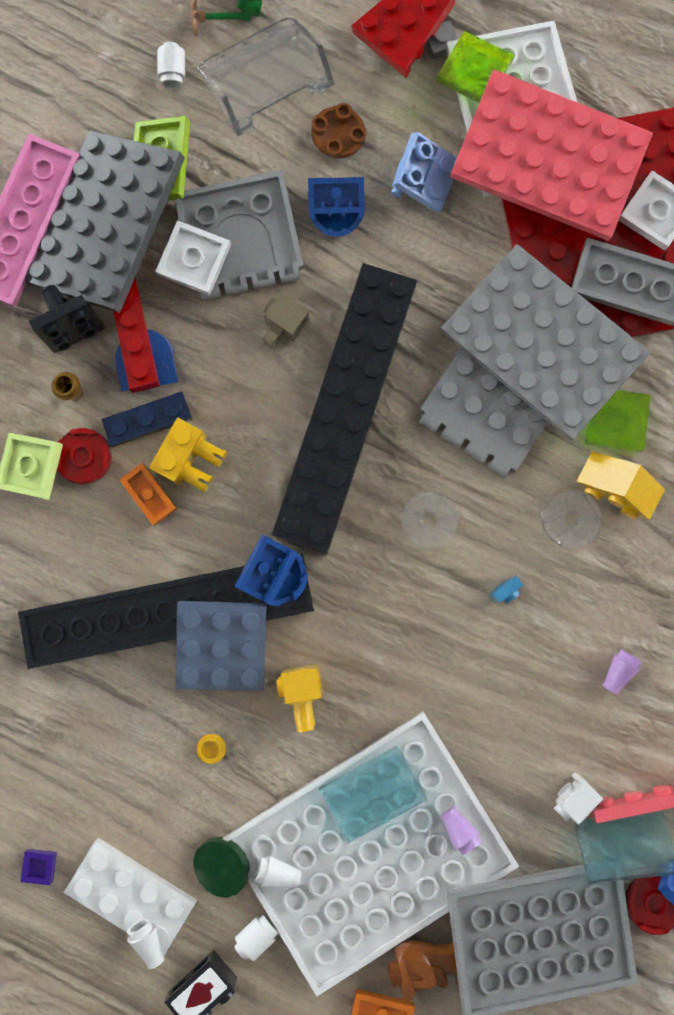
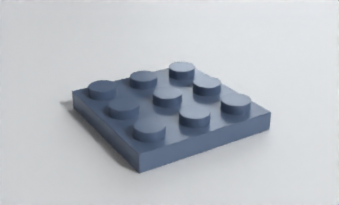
(220, 646)

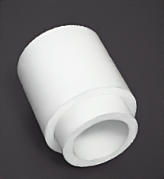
(171, 65)
(256, 937)

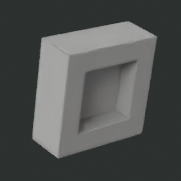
(437, 44)

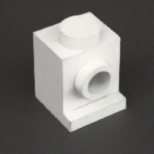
(576, 799)

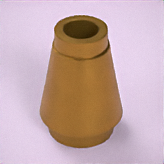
(63, 383)

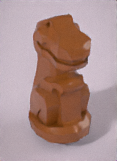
(421, 967)

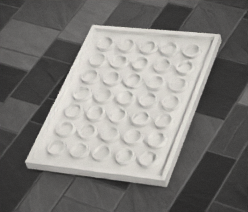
(381, 886)

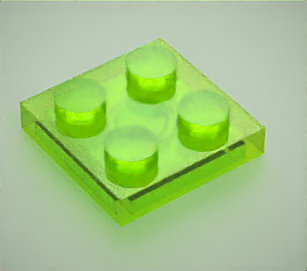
(471, 66)
(620, 422)

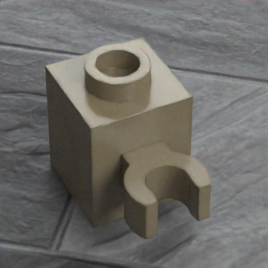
(284, 318)

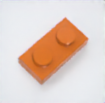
(148, 494)
(377, 1004)

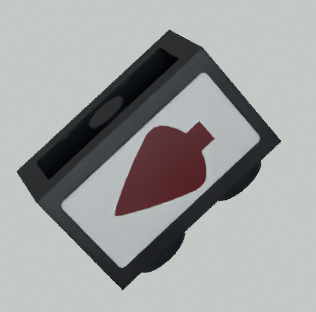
(202, 988)

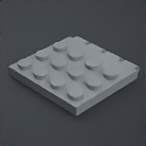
(256, 221)
(483, 413)

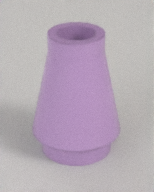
(621, 671)
(461, 832)

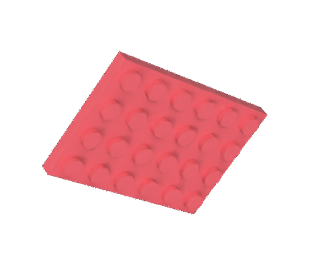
(551, 155)

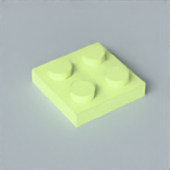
(29, 465)

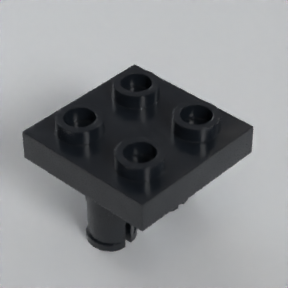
(65, 321)

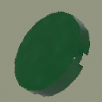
(221, 867)

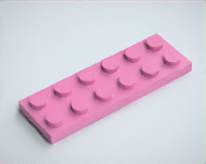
(27, 209)

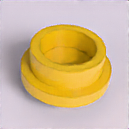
(211, 748)

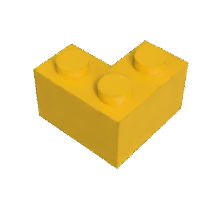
(621, 483)

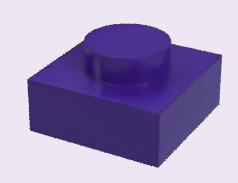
(38, 867)

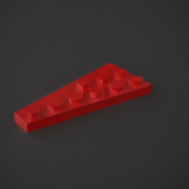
(401, 29)

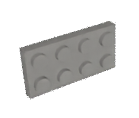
(626, 281)

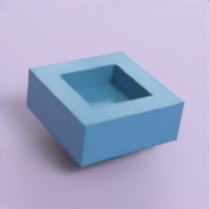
(507, 591)

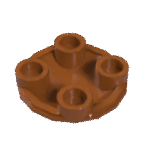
(338, 131)

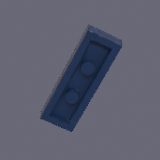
(146, 419)

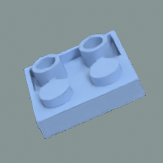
(424, 172)

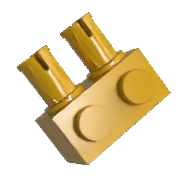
(180, 450)
(299, 689)

